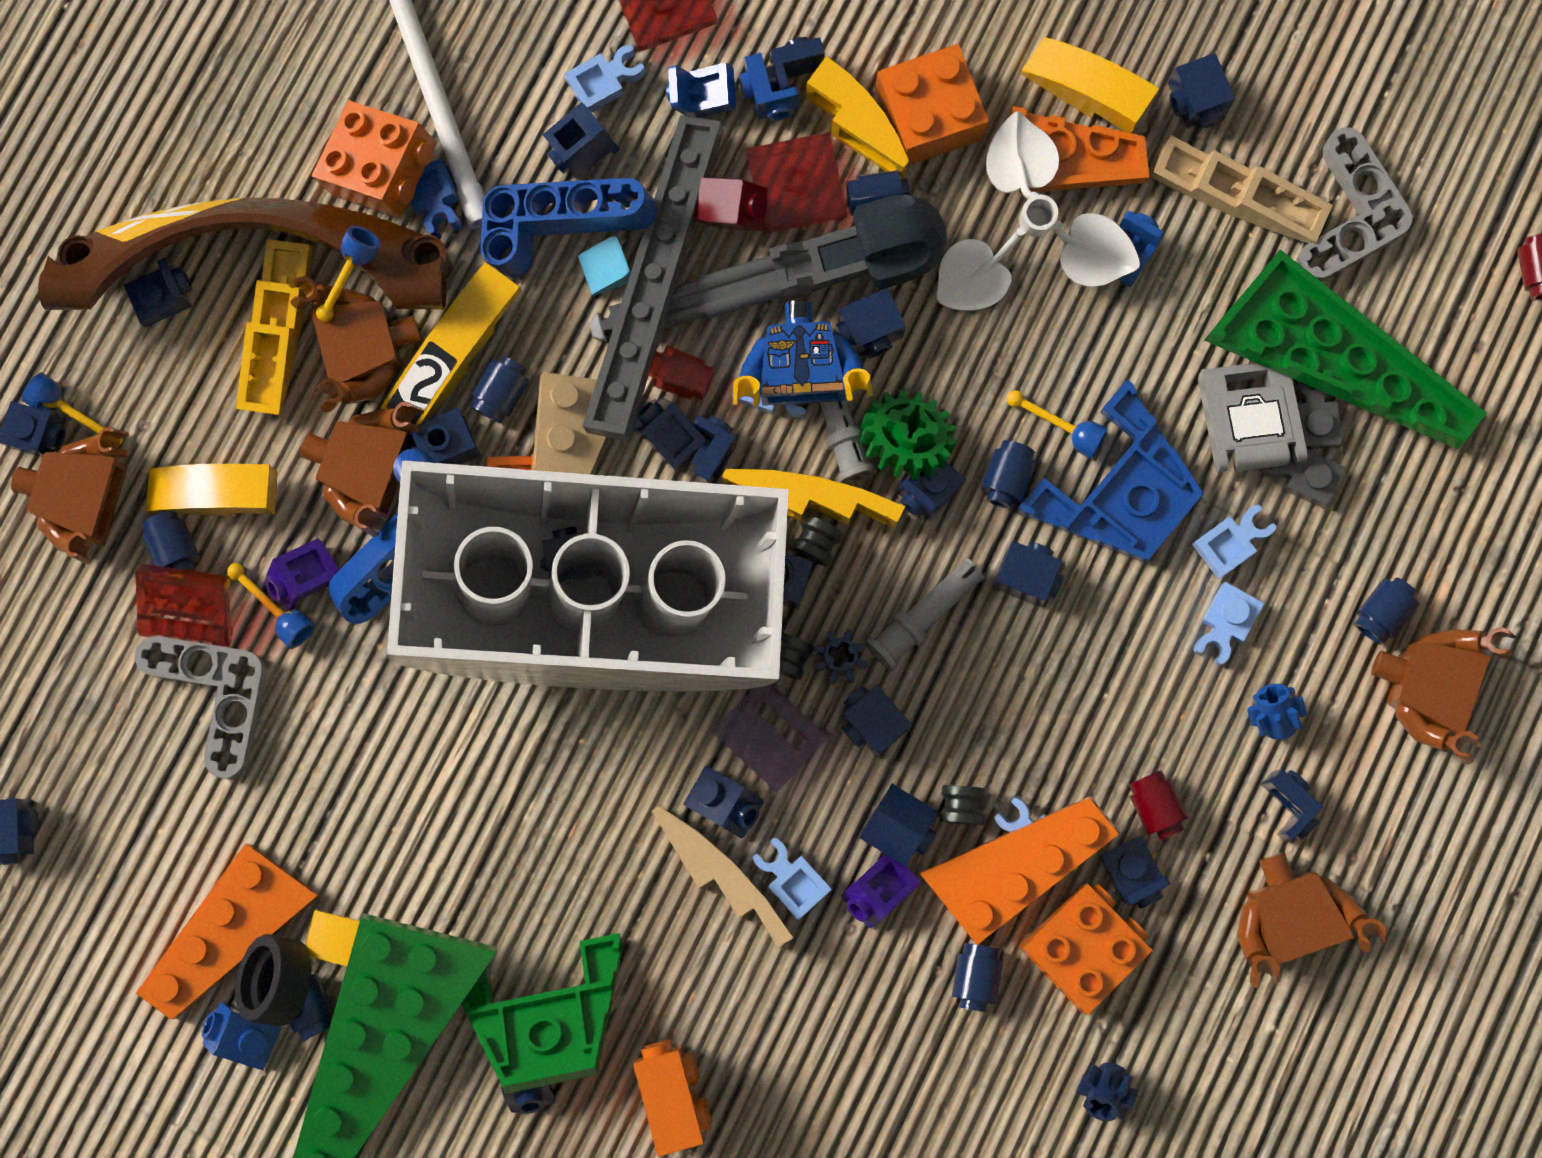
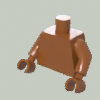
(356, 343)
(360, 462)
(76, 491)
(1439, 685)
(1297, 918)

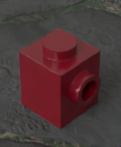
(731, 204)

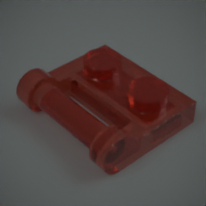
(185, 596)

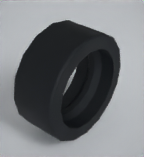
(273, 980)

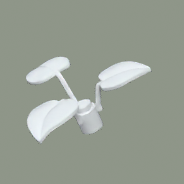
(1094, 251)

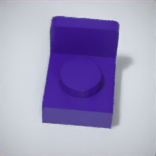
(300, 573)
(879, 890)

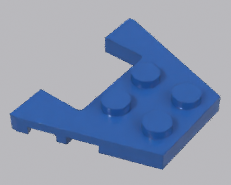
(1136, 500)

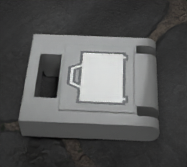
(1251, 421)

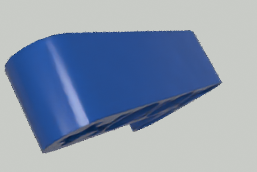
(566, 218)
(364, 565)

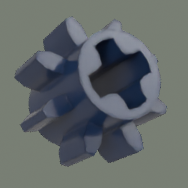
(852, 653)
(1107, 1091)

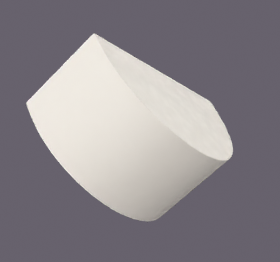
(680, 597)

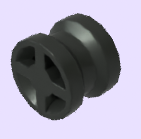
(816, 540)
(793, 655)
(963, 805)

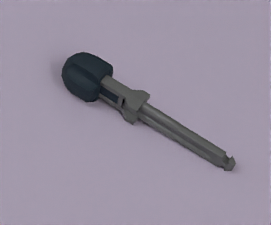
(891, 242)

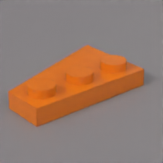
(1091, 154)

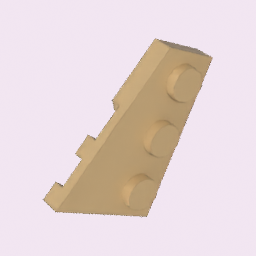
(559, 434)

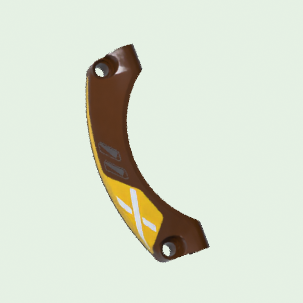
(124, 244)

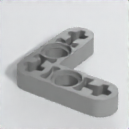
(1369, 207)
(221, 676)

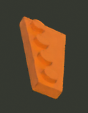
(1009, 873)
(245, 903)

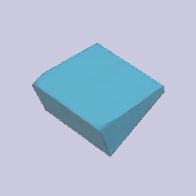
(605, 266)

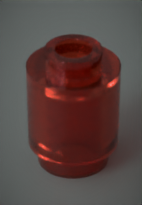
(681, 373)

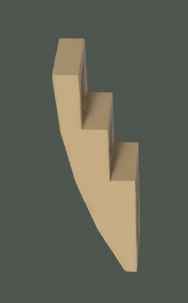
(1239, 191)
(709, 863)

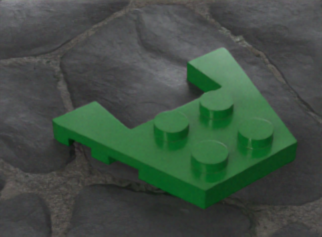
(549, 1033)

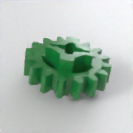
(908, 434)

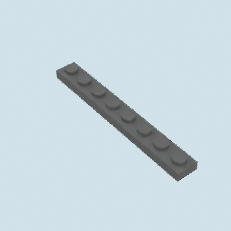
(653, 280)

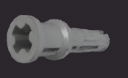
(845, 443)
(910, 627)

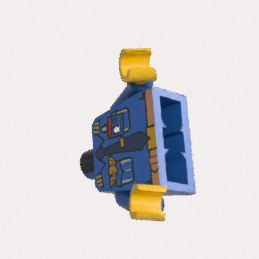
(801, 363)

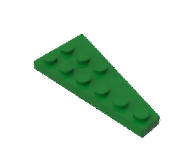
(1321, 340)
(388, 1014)

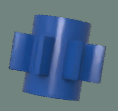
(1277, 711)

